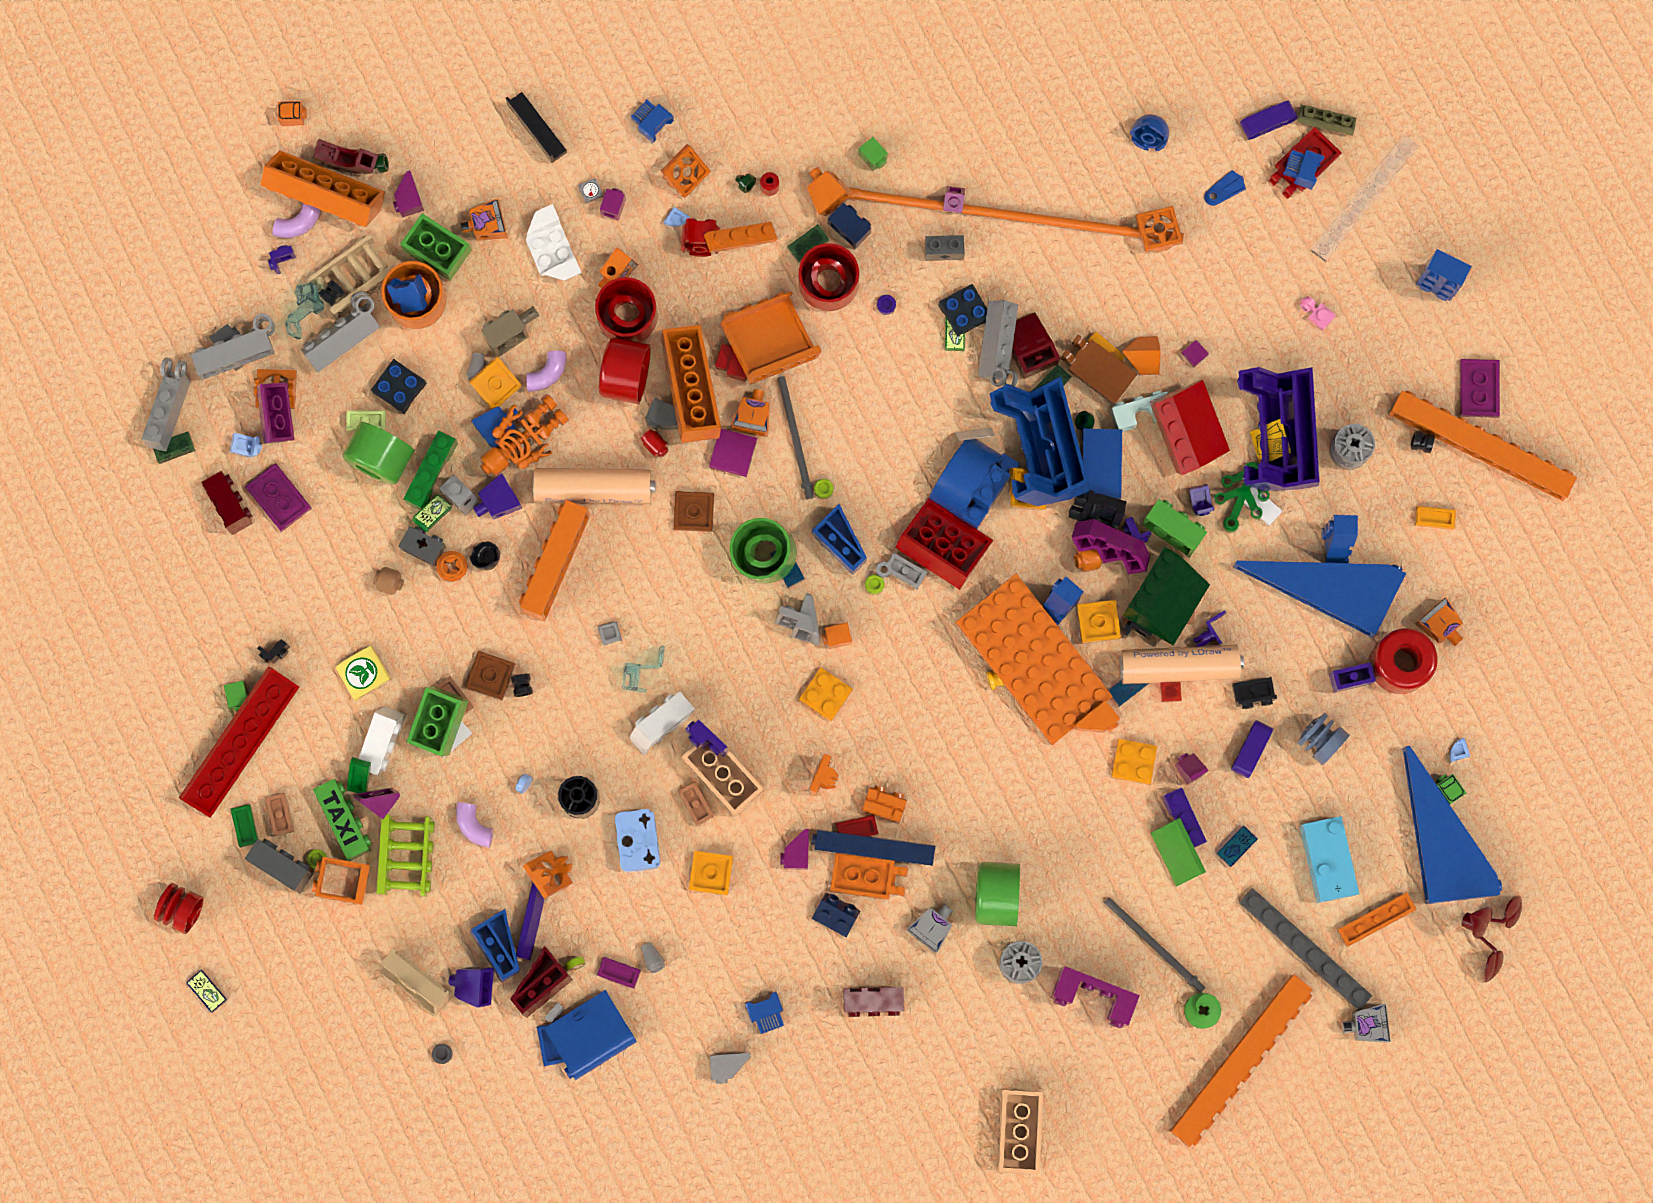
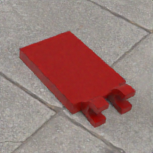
(1314, 142)

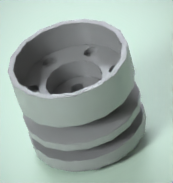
(1352, 457)
(1011, 969)

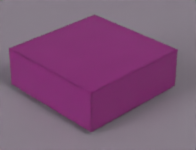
(1195, 353)

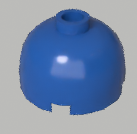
(1150, 132)

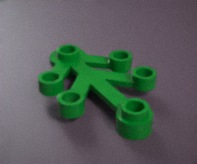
(1242, 493)

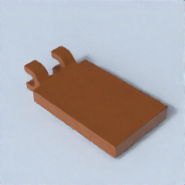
(1099, 369)

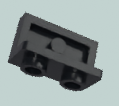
(1254, 692)

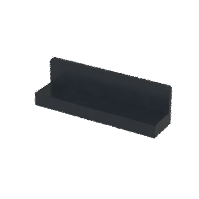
(536, 127)

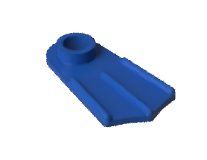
(1225, 188)

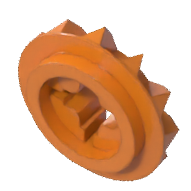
(450, 557)

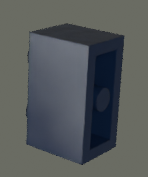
(850, 225)

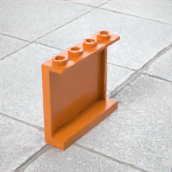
(768, 338)

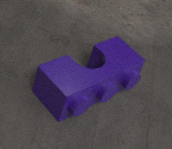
(1179, 807)

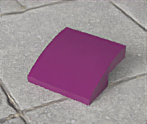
(733, 452)

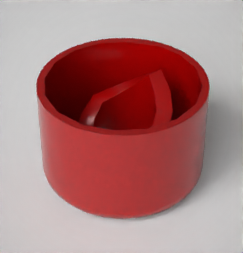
(828, 257)
(621, 292)
(624, 370)
(1413, 643)

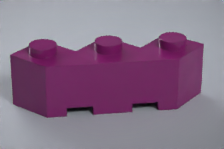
(1111, 545)

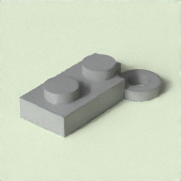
(903, 571)

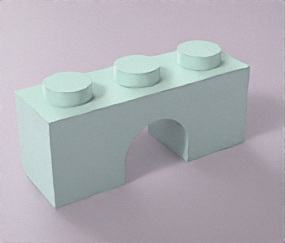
(1124, 414)

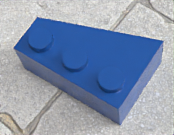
(1340, 535)
(839, 539)
(1062, 599)
(497, 945)

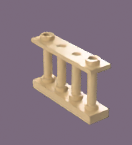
(370, 284)

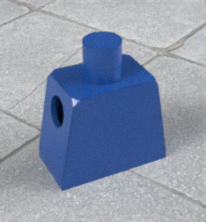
(488, 421)

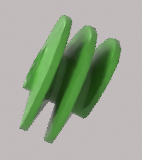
(1203, 1000)

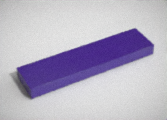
(530, 924)

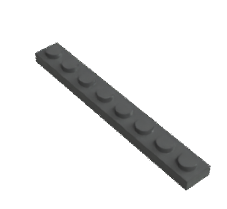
(1305, 949)

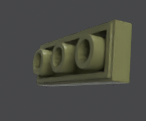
(1326, 120)

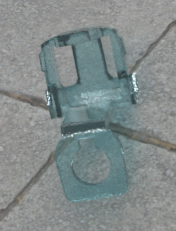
(307, 304)
(634, 672)

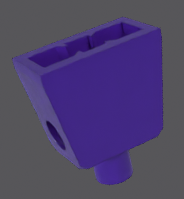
(497, 499)
(473, 985)

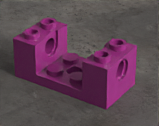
(1122, 1005)

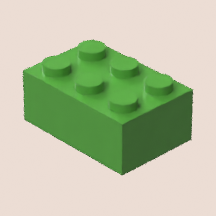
(436, 246)
(1174, 527)
(437, 721)

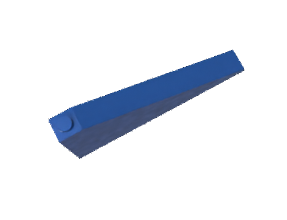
(1345, 591)
(1447, 854)

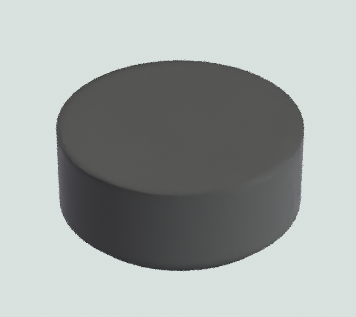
(442, 1053)

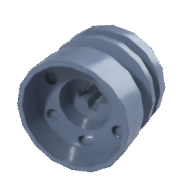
(1323, 738)

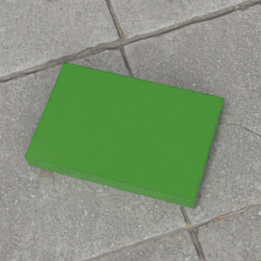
(1178, 852)

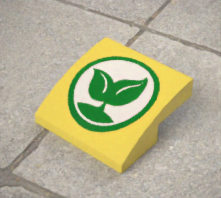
(363, 673)

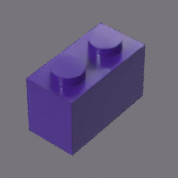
(1352, 677)

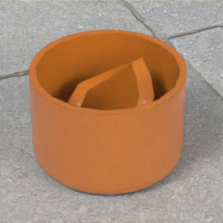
(434, 297)

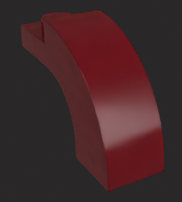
(344, 159)

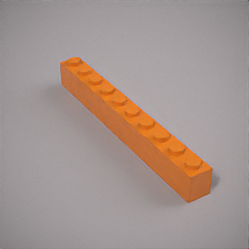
(1482, 445)
(1241, 1060)

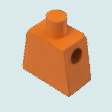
(827, 191)

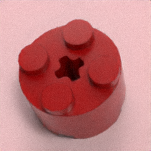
(693, 236)

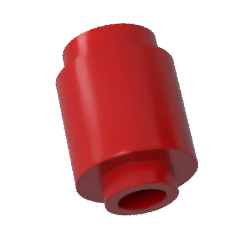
(769, 189)
(655, 443)

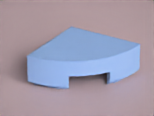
(676, 218)
(1459, 750)

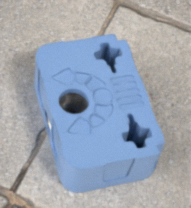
(644, 840)

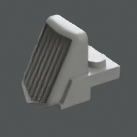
(803, 622)

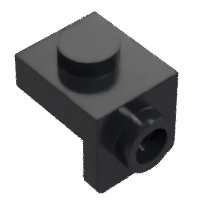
(1131, 625)
(280, 650)

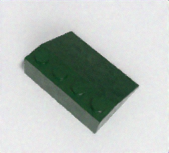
(1167, 597)

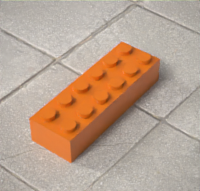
(322, 188)
(690, 383)
(554, 560)

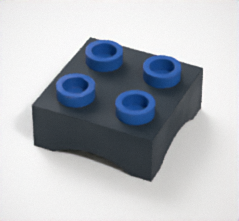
(964, 310)
(398, 386)

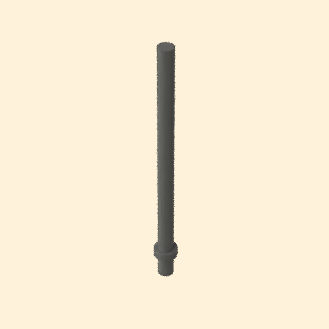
(795, 438)
(1192, 980)

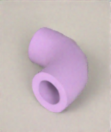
(298, 225)
(549, 374)
(471, 827)

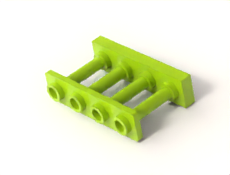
(387, 864)

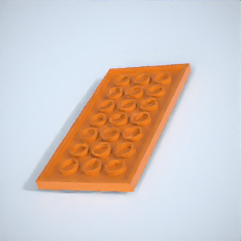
(1033, 659)

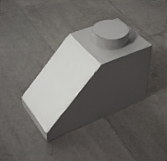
(726, 1066)

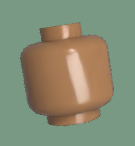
(388, 580)

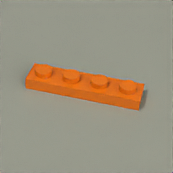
(740, 237)
(1376, 919)

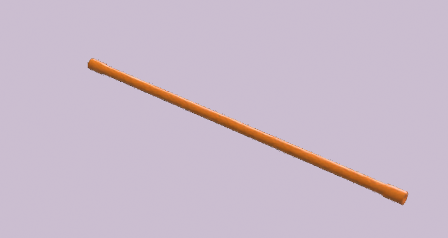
(1005, 214)

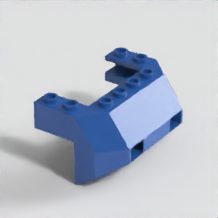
(1047, 442)

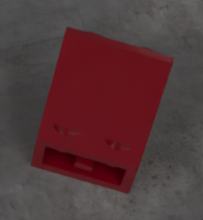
(1033, 346)

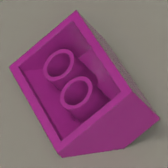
(275, 413)

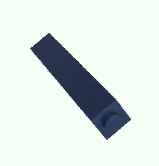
(873, 847)

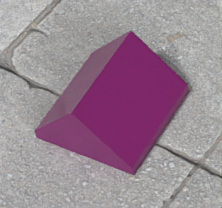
(378, 800)

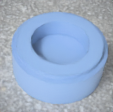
(523, 783)

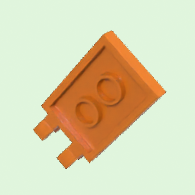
(866, 876)

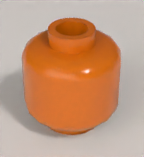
(1087, 560)

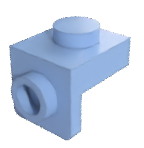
(245, 445)

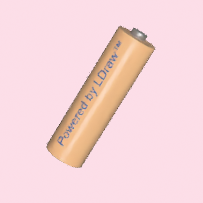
(593, 485)
(1180, 664)

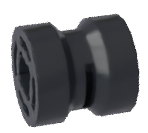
(328, 296)
(1422, 442)
(521, 685)

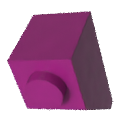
(407, 197)
(1190, 767)
(796, 853)

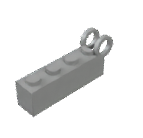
(343, 335)
(998, 343)
(235, 352)
(166, 406)

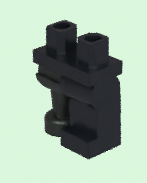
(1098, 507)

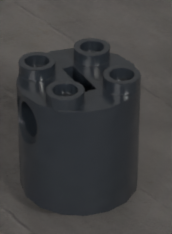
(586, 790)

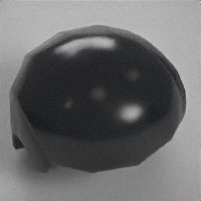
(485, 556)

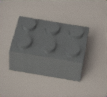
(279, 865)

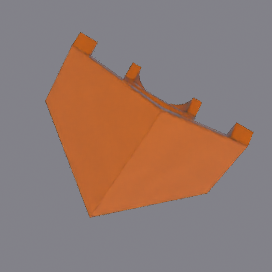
(1144, 355)

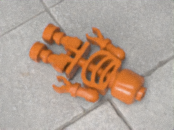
(496, 459)

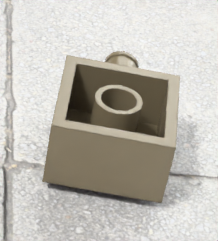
(508, 330)

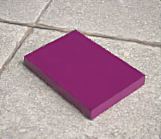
(1479, 388)
(278, 497)

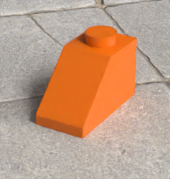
(1099, 720)

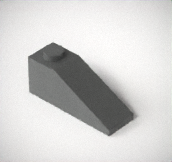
(661, 416)

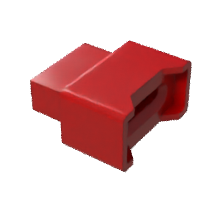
(728, 362)

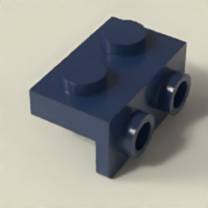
(836, 914)

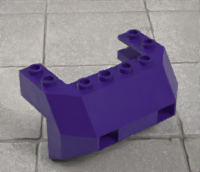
(1292, 399)

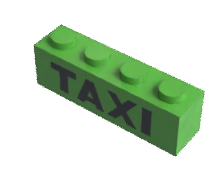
(342, 820)

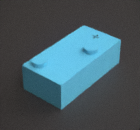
(1329, 859)

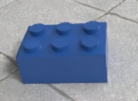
(1443, 275)

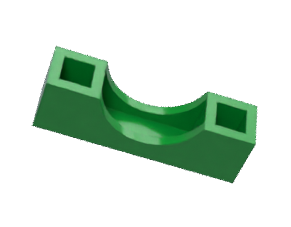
(429, 470)

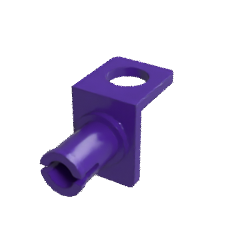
(1209, 634)

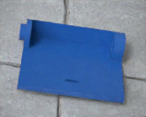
(591, 1039)

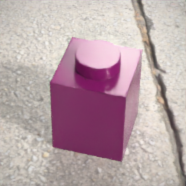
(613, 203)

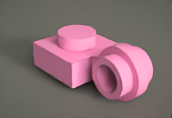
(1320, 316)

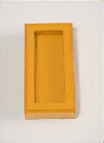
(1435, 517)

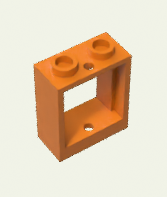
(361, 886)

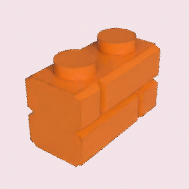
(884, 804)

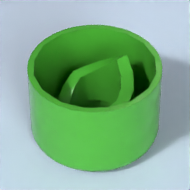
(377, 453)
(744, 544)
(997, 894)

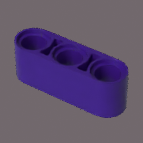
(1268, 120)
(1252, 749)

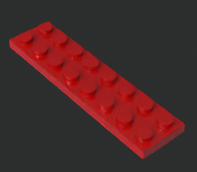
(239, 742)

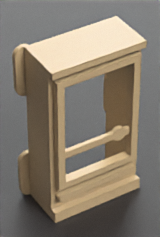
(415, 982)

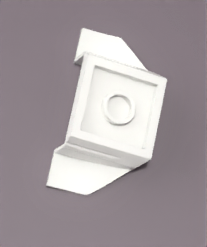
(550, 246)

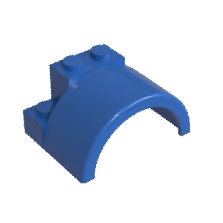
(972, 476)

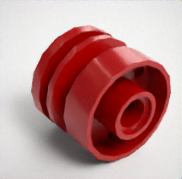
(174, 906)

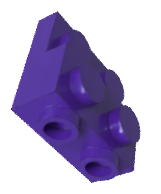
(701, 736)

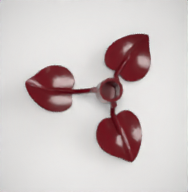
(1478, 923)

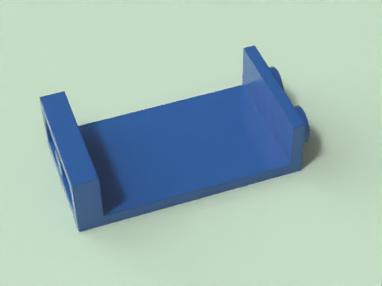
(1103, 460)

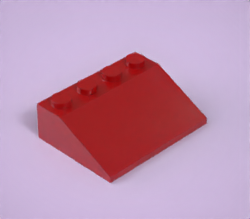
(1190, 427)
(943, 543)

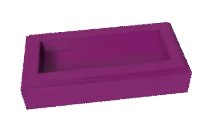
(618, 972)

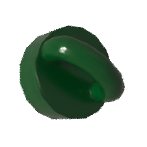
(382, 163)
(745, 182)
(1084, 420)

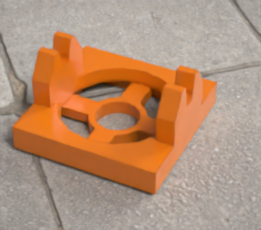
(667, 170)
(1149, 245)
(290, 375)
(824, 776)
(540, 880)

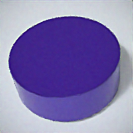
(886, 304)

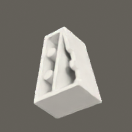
(661, 722)
(381, 738)

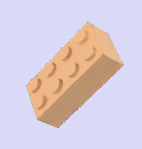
(724, 778)
(1020, 1132)

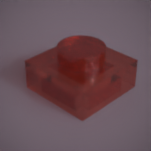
(1170, 692)

